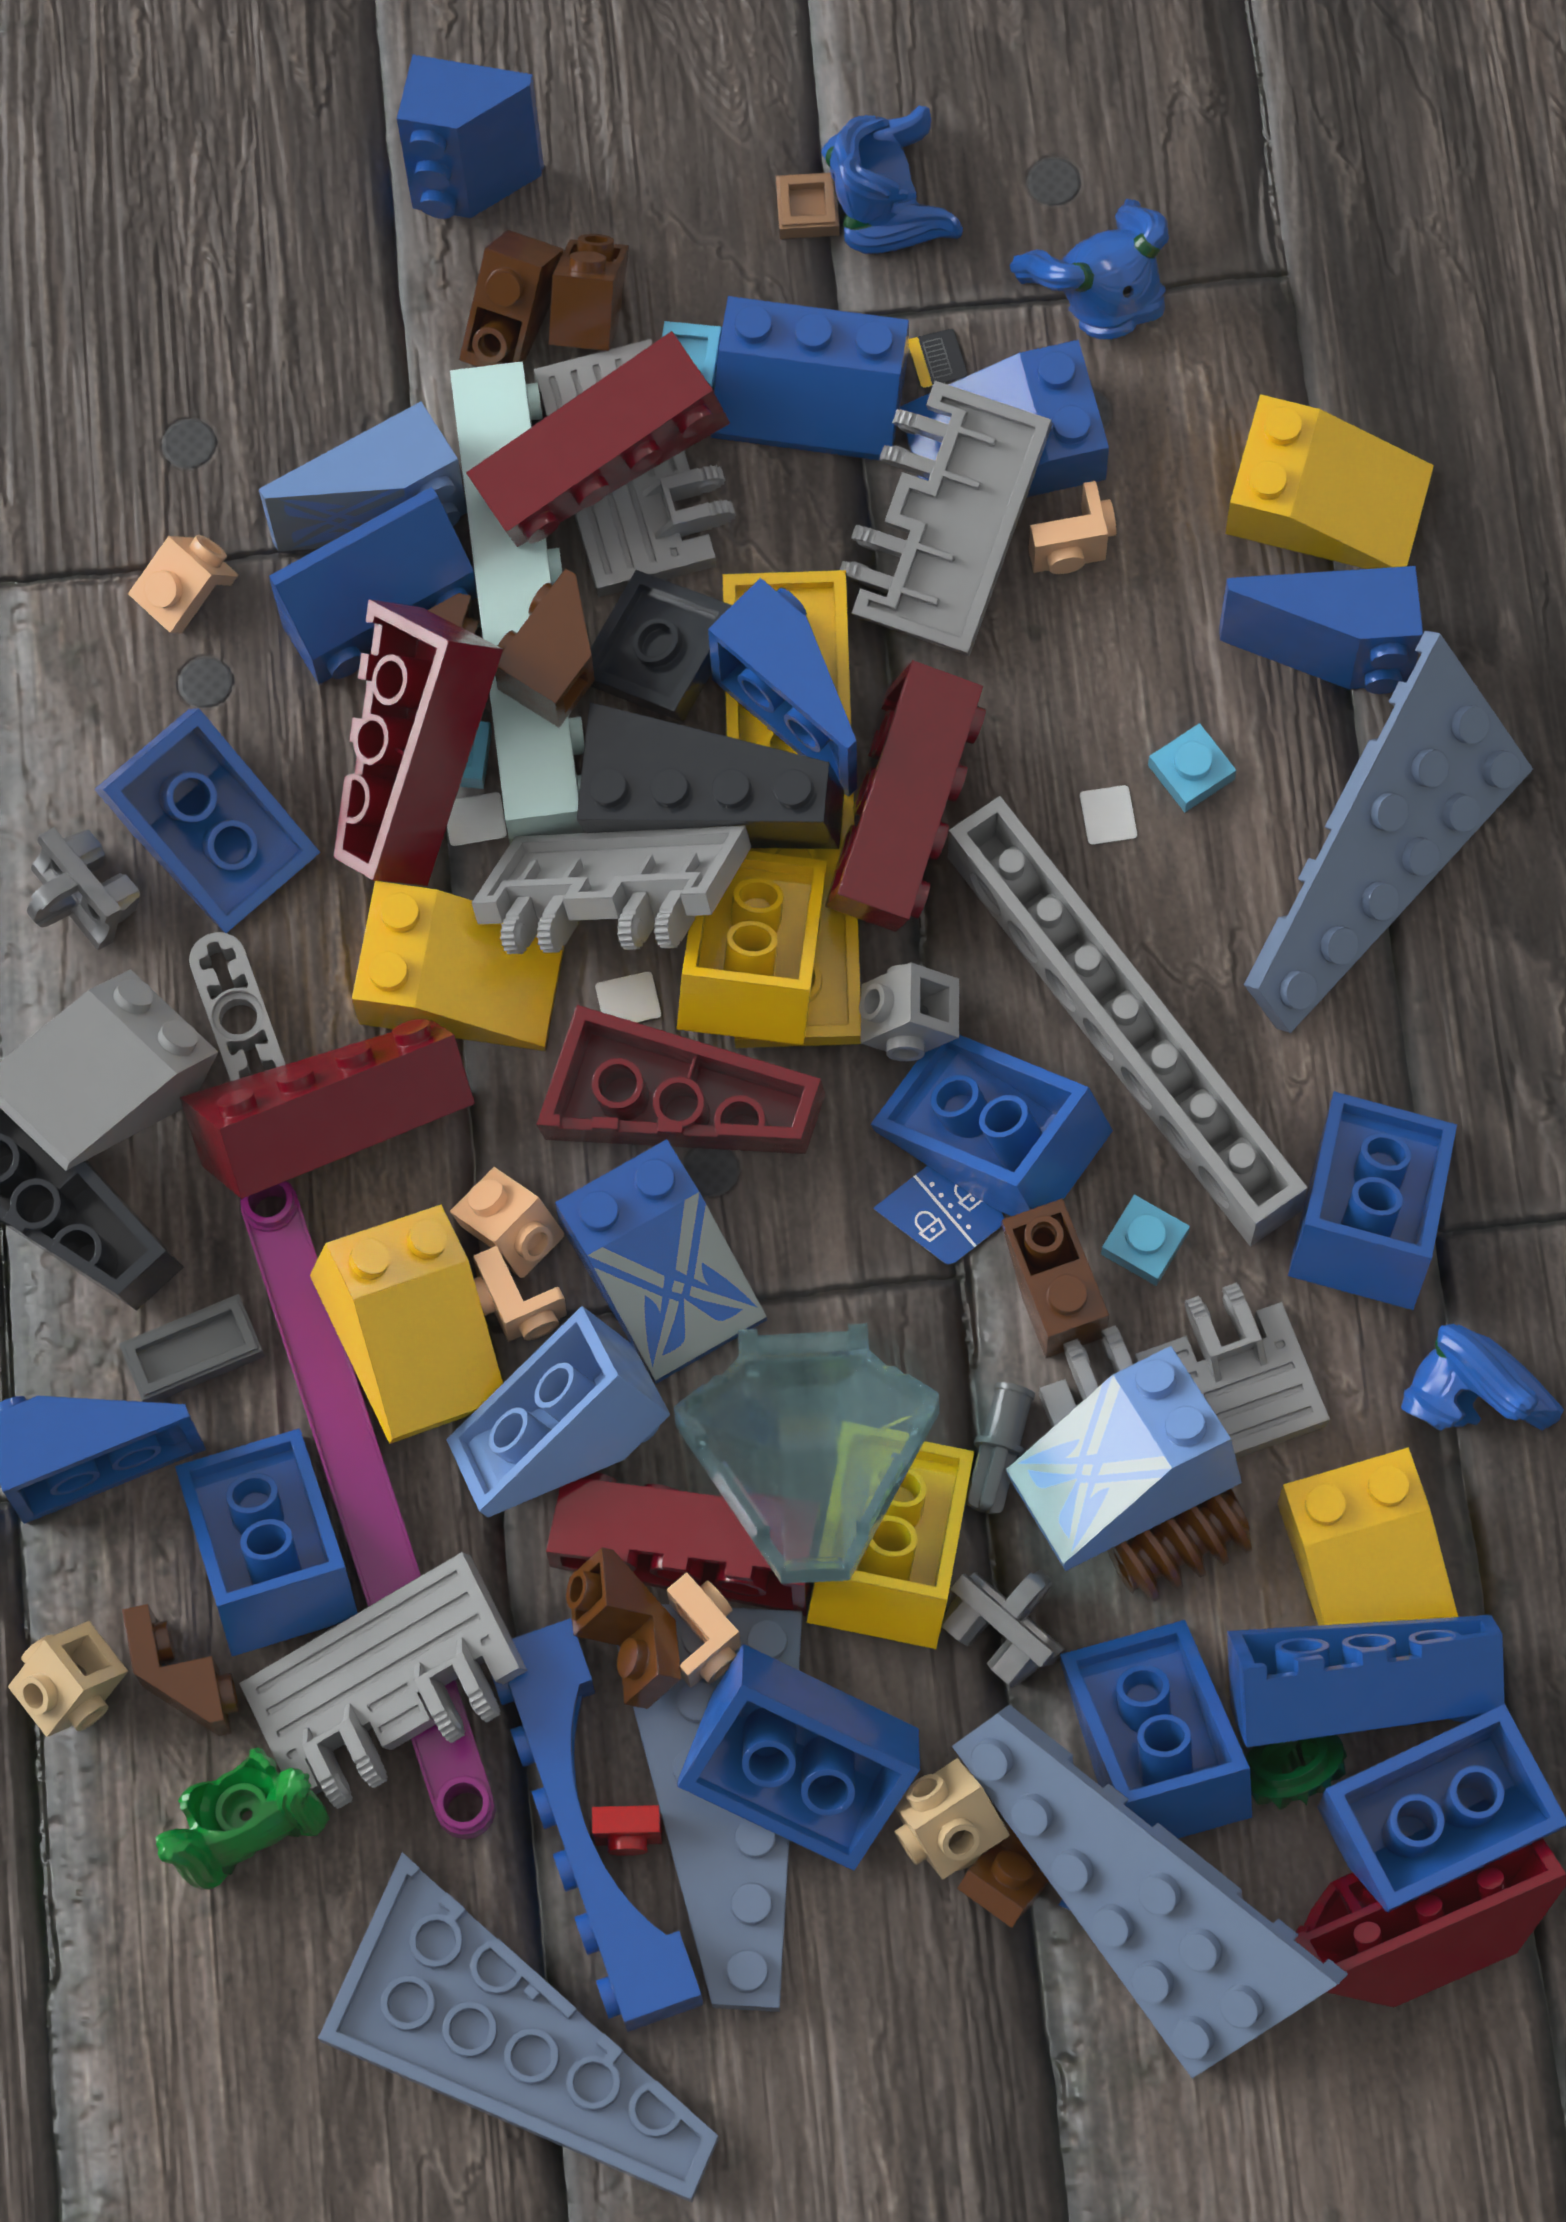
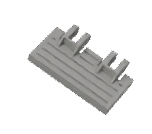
(954, 520)
(638, 521)
(647, 874)
(1252, 1385)
(386, 1675)

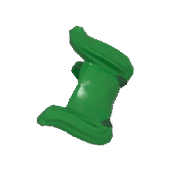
(214, 1811)

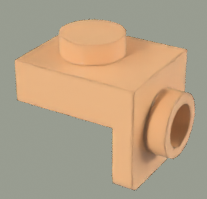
(1075, 541)
(181, 580)
(510, 1218)
(500, 1295)
(705, 1613)

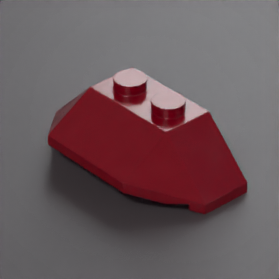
(1436, 1935)

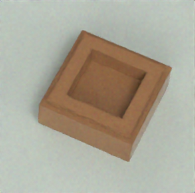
(807, 206)

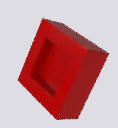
(627, 1828)

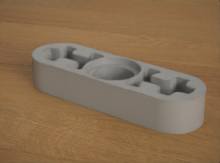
(216, 1008)

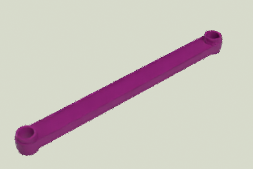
(355, 1472)

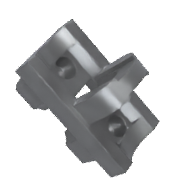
(74, 891)
(1026, 1642)

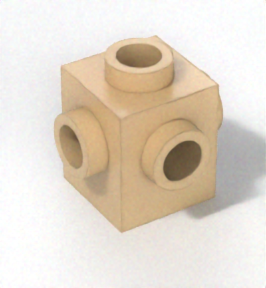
(67, 1679)
(948, 1820)

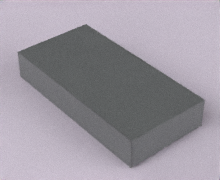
(191, 1350)

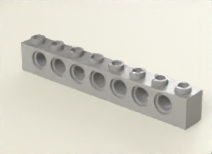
(1126, 1021)

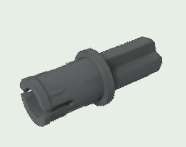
(999, 1447)

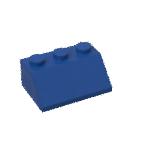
(467, 135)
(810, 377)
(394, 558)
(800, 1757)
(1441, 1809)

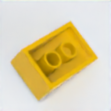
(1326, 488)
(755, 955)
(438, 964)
(410, 1321)
(1367, 1543)
(909, 1564)

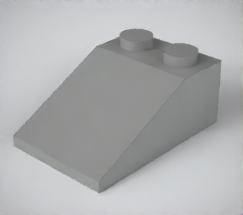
(103, 1070)

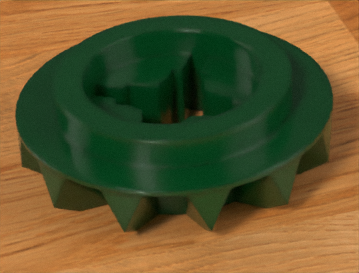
(1280, 1780)

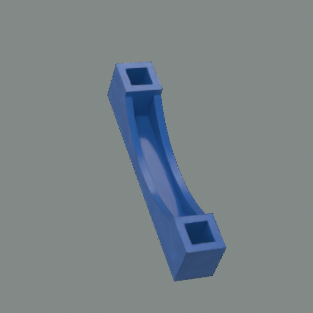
(645, 1967)

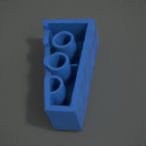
(1362, 1676)

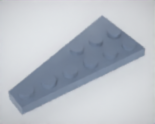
(1396, 825)
(725, 1865)
(1156, 1910)
(479, 2025)

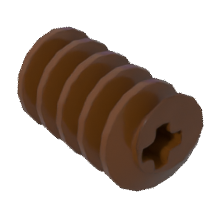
(1182, 1542)

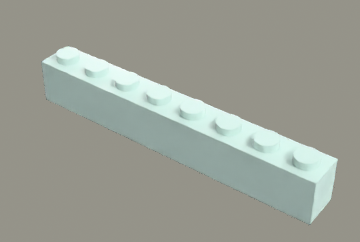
(532, 753)

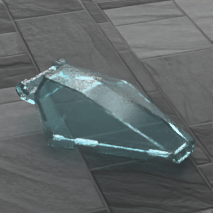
(808, 1444)

